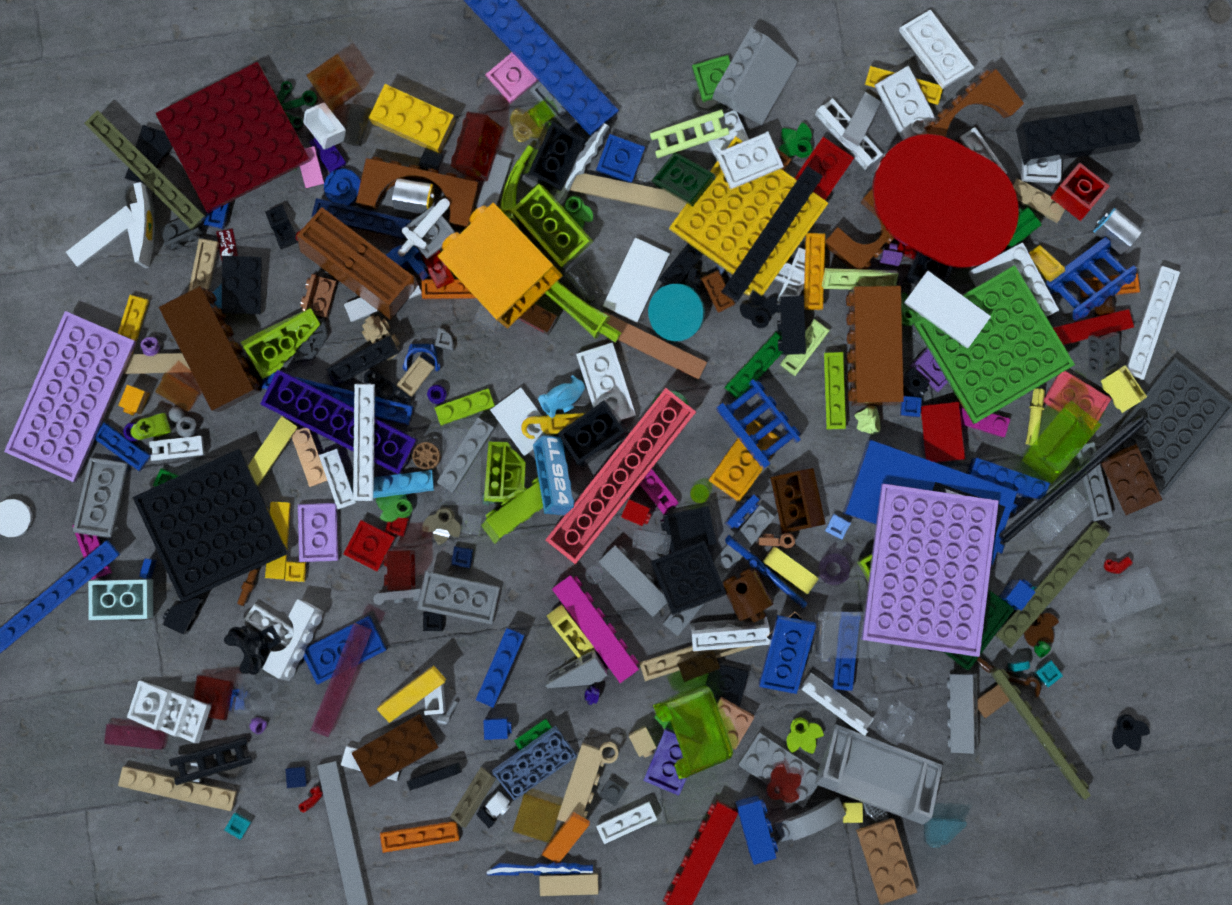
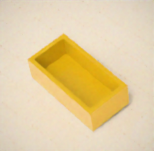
(412, 119)

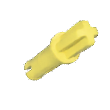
(1035, 416)

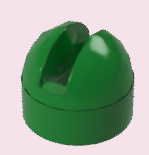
(1042, 650)

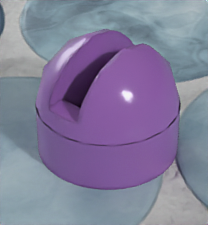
(258, 725)

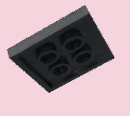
(688, 578)

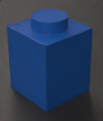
(497, 728)

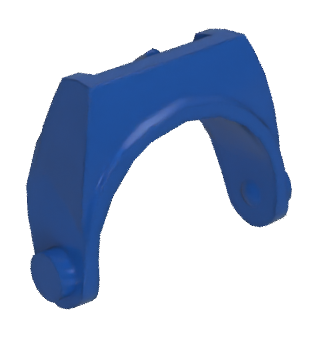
(415, 348)

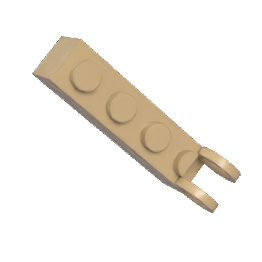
(583, 779)

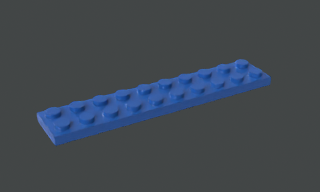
(546, 62)

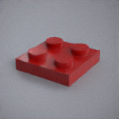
(369, 545)

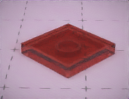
(215, 693)

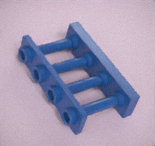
(1087, 261)
(751, 441)

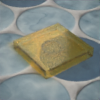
(536, 818)

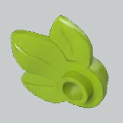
(803, 738)

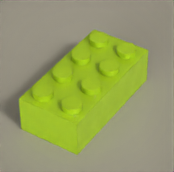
(552, 225)

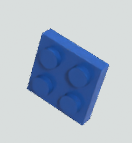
(620, 158)
(748, 506)

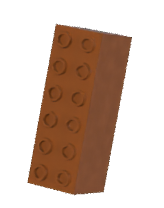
(355, 263)
(875, 345)

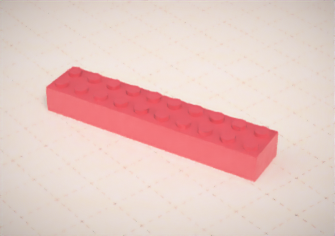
(620, 476)

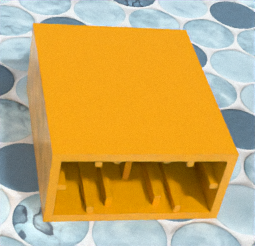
(498, 264)

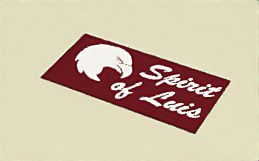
(227, 243)

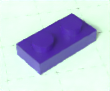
(330, 156)

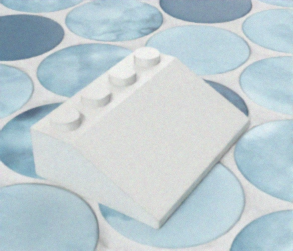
(1021, 259)

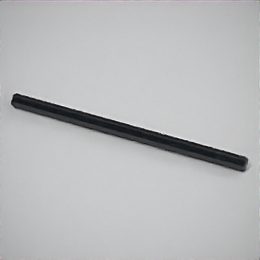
(1073, 478)

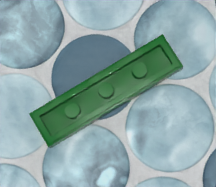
(755, 367)

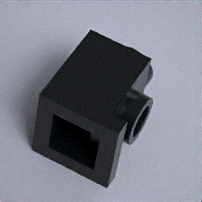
(908, 385)

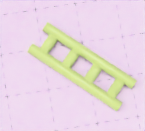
(700, 137)

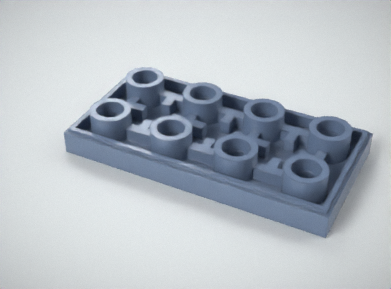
(534, 763)

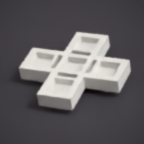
(792, 276)

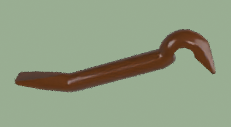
(1015, 678)

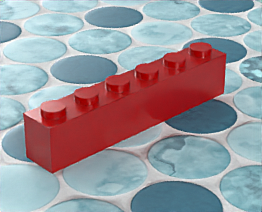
(702, 855)

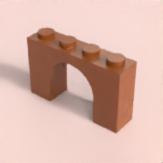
(855, 254)

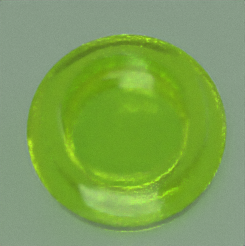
(699, 493)

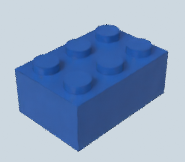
(756, 829)

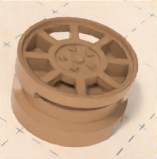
(426, 456)

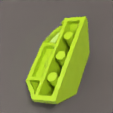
(503, 473)

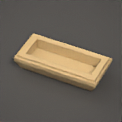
(415, 376)

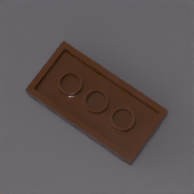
(395, 750)

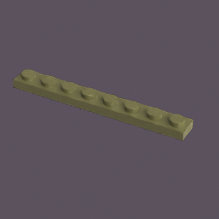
(144, 170)
(1052, 584)
(1044, 738)

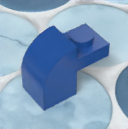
(410, 259)

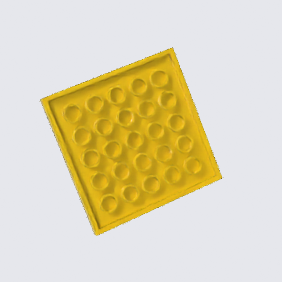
(730, 221)

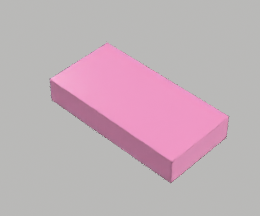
(312, 171)

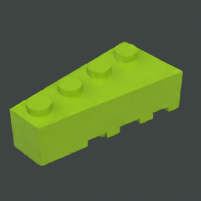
(513, 512)

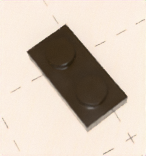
(698, 665)

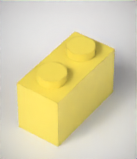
(1123, 389)

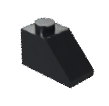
(182, 616)

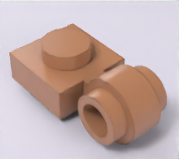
(769, 540)

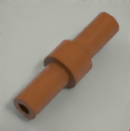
(247, 587)

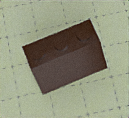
(797, 500)

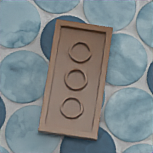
(886, 861)

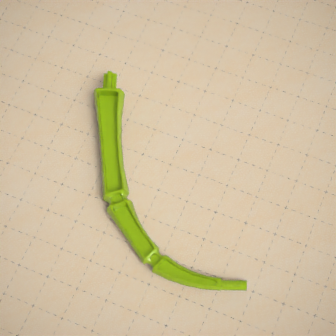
(587, 316)

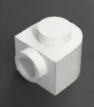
(497, 804)

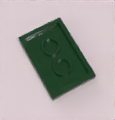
(683, 179)

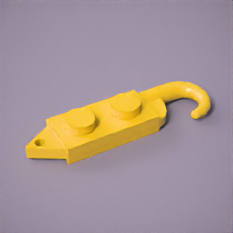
(549, 425)

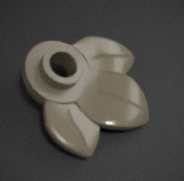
(442, 528)

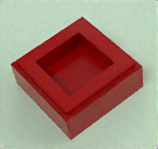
(397, 527)

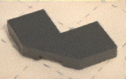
(311, 347)

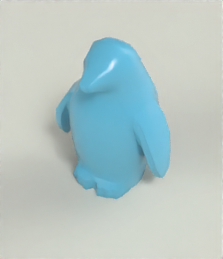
(562, 396)

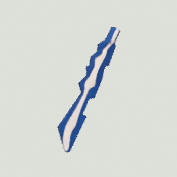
(540, 869)

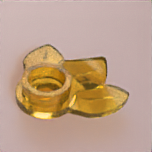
(524, 122)

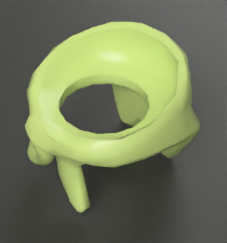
(868, 420)

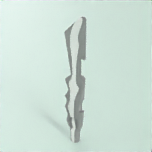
(583, 159)

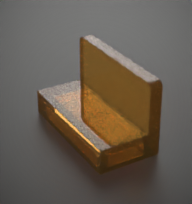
(177, 391)

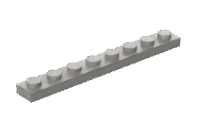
(726, 561)

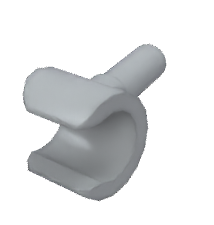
(444, 719)

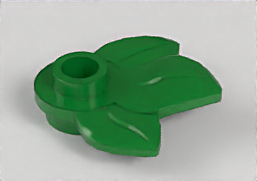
(795, 139)

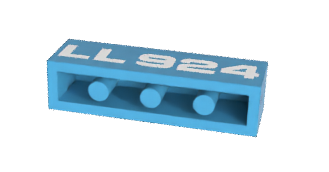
(553, 475)

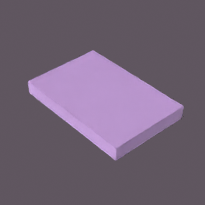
(318, 532)

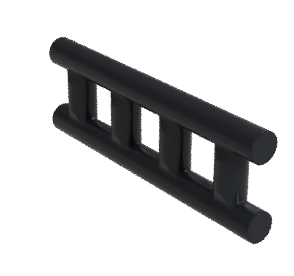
(203, 770)

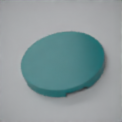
(676, 312)

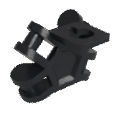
(252, 646)

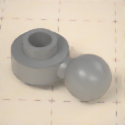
(177, 415)

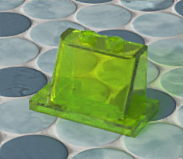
(1061, 442)

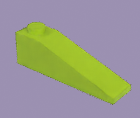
(275, 344)

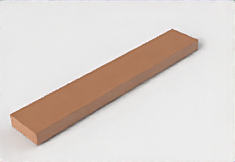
(658, 348)

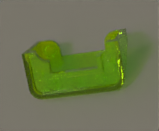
(697, 730)

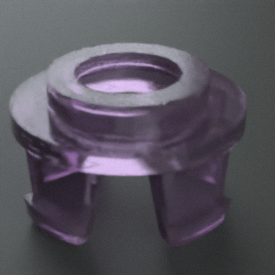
(844, 566)

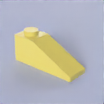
(570, 631)

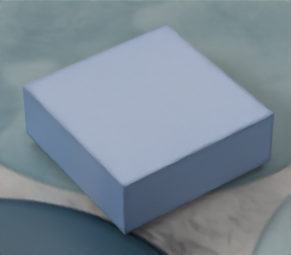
(837, 526)

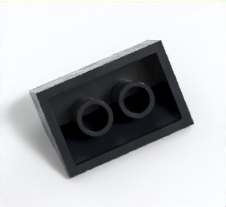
(553, 156)
(593, 433)

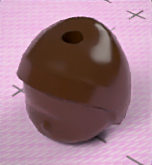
(1106, 308)

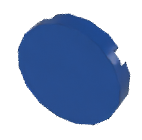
(342, 186)

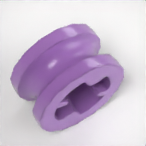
(146, 343)

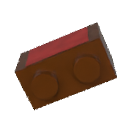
(539, 319)

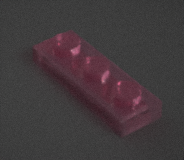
(134, 736)

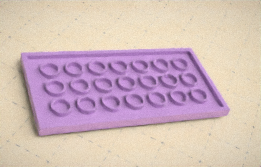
(70, 396)

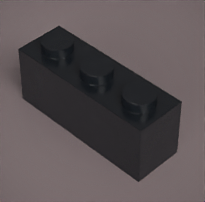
(791, 325)

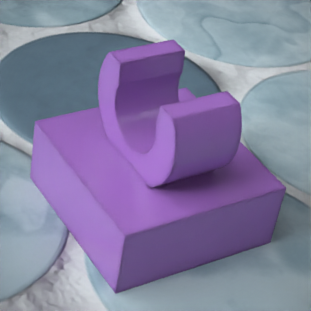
(891, 256)

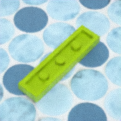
(834, 391)

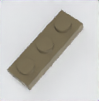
(473, 797)

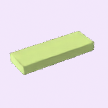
(813, 336)

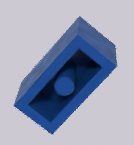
(1017, 593)

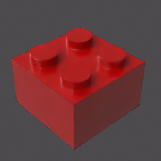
(1080, 191)

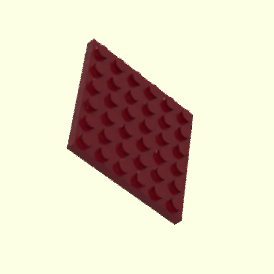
(232, 137)

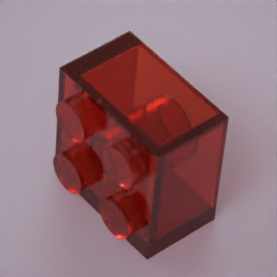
(400, 570)

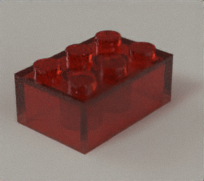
(477, 146)

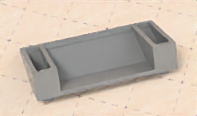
(879, 775)

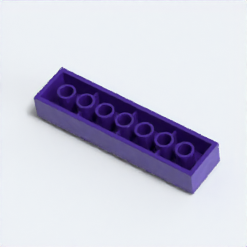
(334, 419)

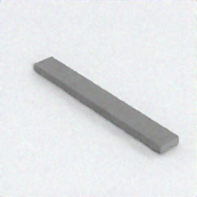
(342, 833)

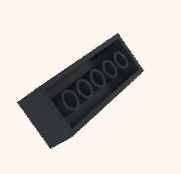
(1078, 135)

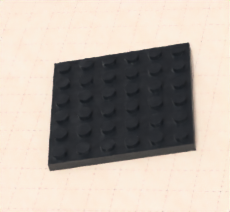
(210, 525)

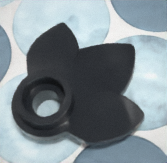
(758, 307)
(1129, 735)

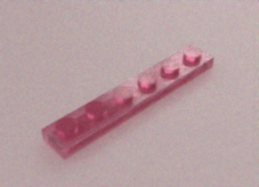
(341, 679)

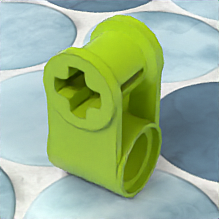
(153, 427)

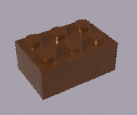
(1131, 479)

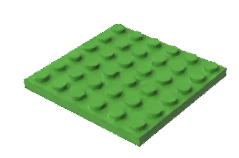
(1008, 355)

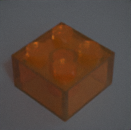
(334, 82)

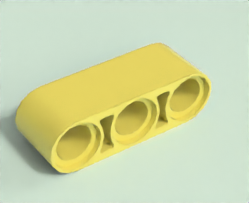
(790, 570)

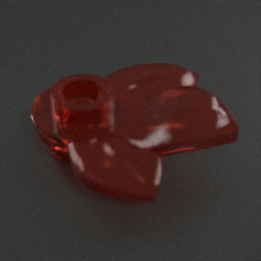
(786, 782)

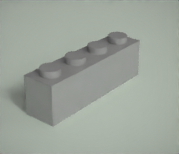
(633, 580)
(963, 713)

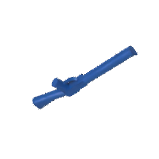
(760, 566)

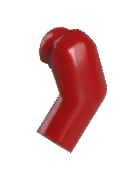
(1117, 567)
(311, 801)

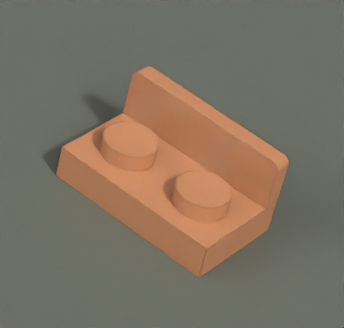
(318, 295)

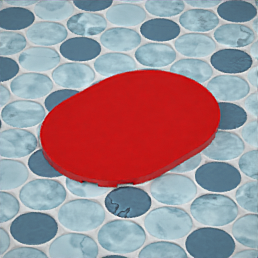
(945, 201)

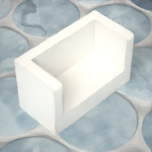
(324, 125)
(435, 701)

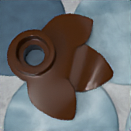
(1041, 629)

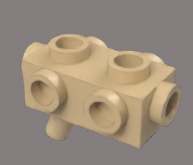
(376, 330)

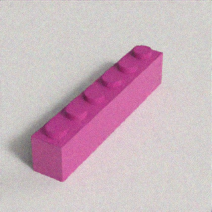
(595, 628)

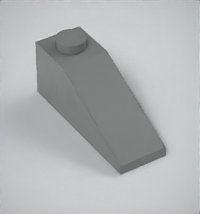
(579, 672)

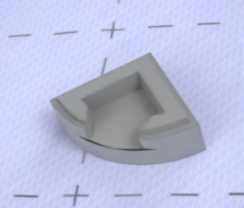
(444, 340)

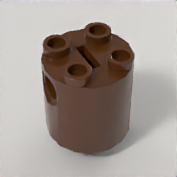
(751, 601)

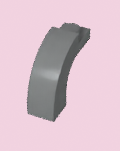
(811, 821)

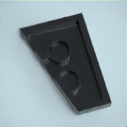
(153, 145)

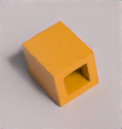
(133, 400)

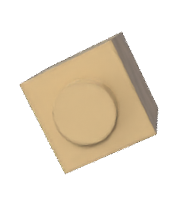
(642, 742)

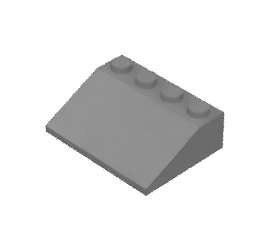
(755, 77)

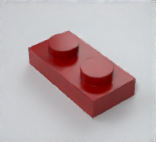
(438, 271)

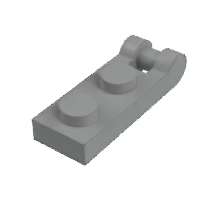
(398, 596)

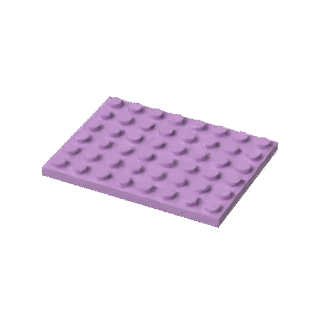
(930, 570)

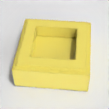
(853, 812)

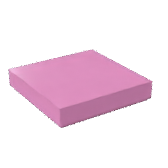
(511, 78)

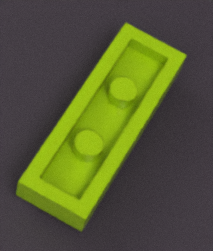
(464, 407)

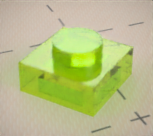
(541, 113)

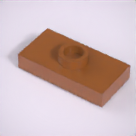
(714, 285)

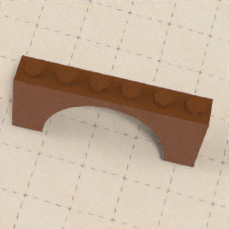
(989, 91)
(381, 176)

